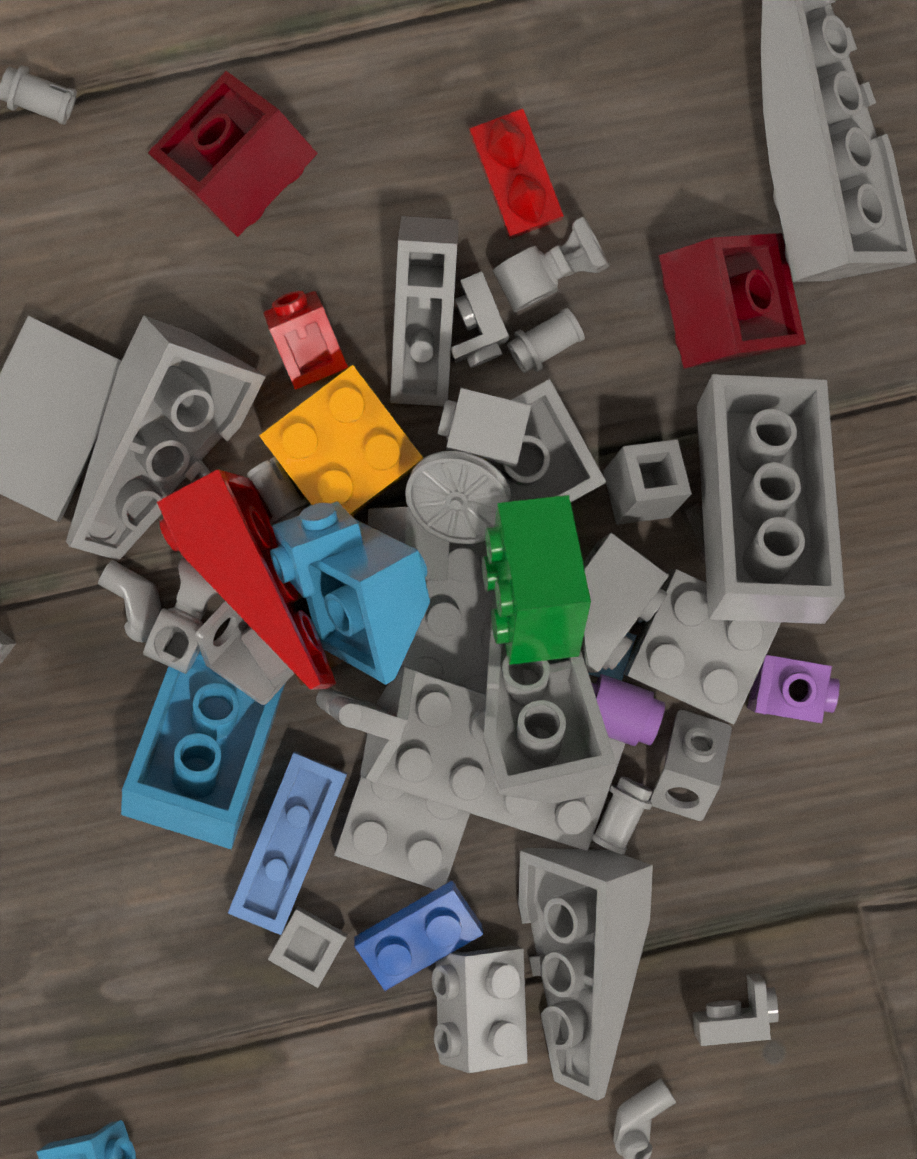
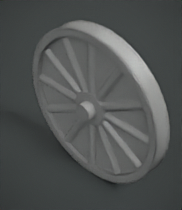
(456, 495)

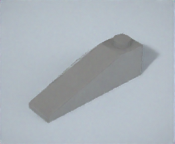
(162, 417)
(544, 729)

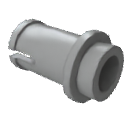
(36, 94)
(545, 340)
(277, 491)
(622, 814)

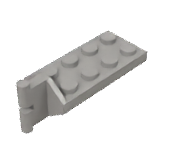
(431, 745)

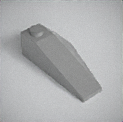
(588, 936)

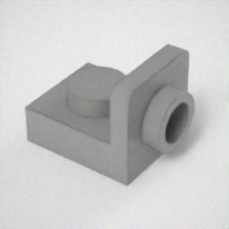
(479, 311)
(729, 1023)

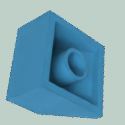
(370, 602)

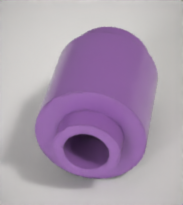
(628, 711)

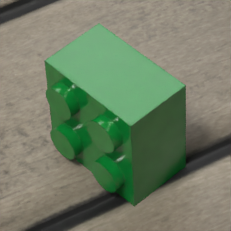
(536, 580)

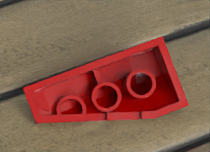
(228, 540)

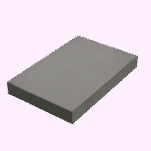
(50, 415)

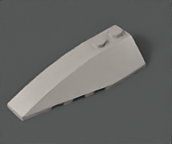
(826, 164)

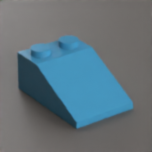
(198, 756)

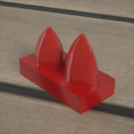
(516, 173)

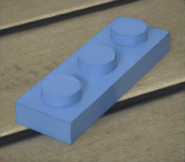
(287, 842)

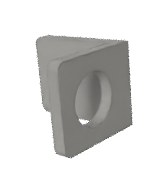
(230, 656)
(693, 762)

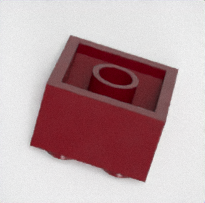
(233, 153)
(731, 299)

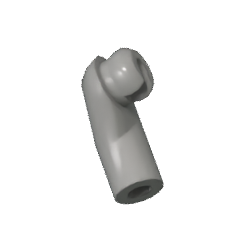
(139, 596)
(635, 1119)

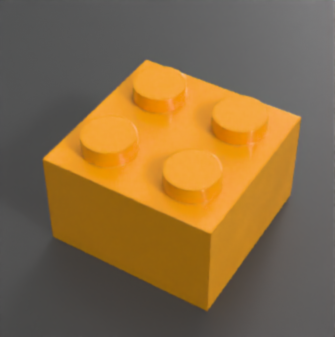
(342, 445)

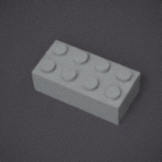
(769, 500)

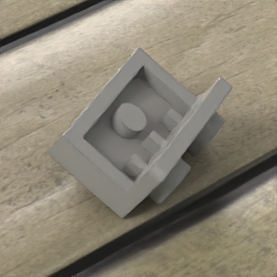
(481, 1009)

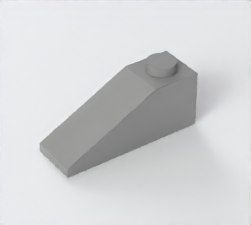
(424, 310)

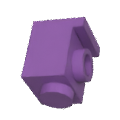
(771, 689)

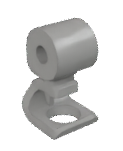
(535, 274)
(174, 632)

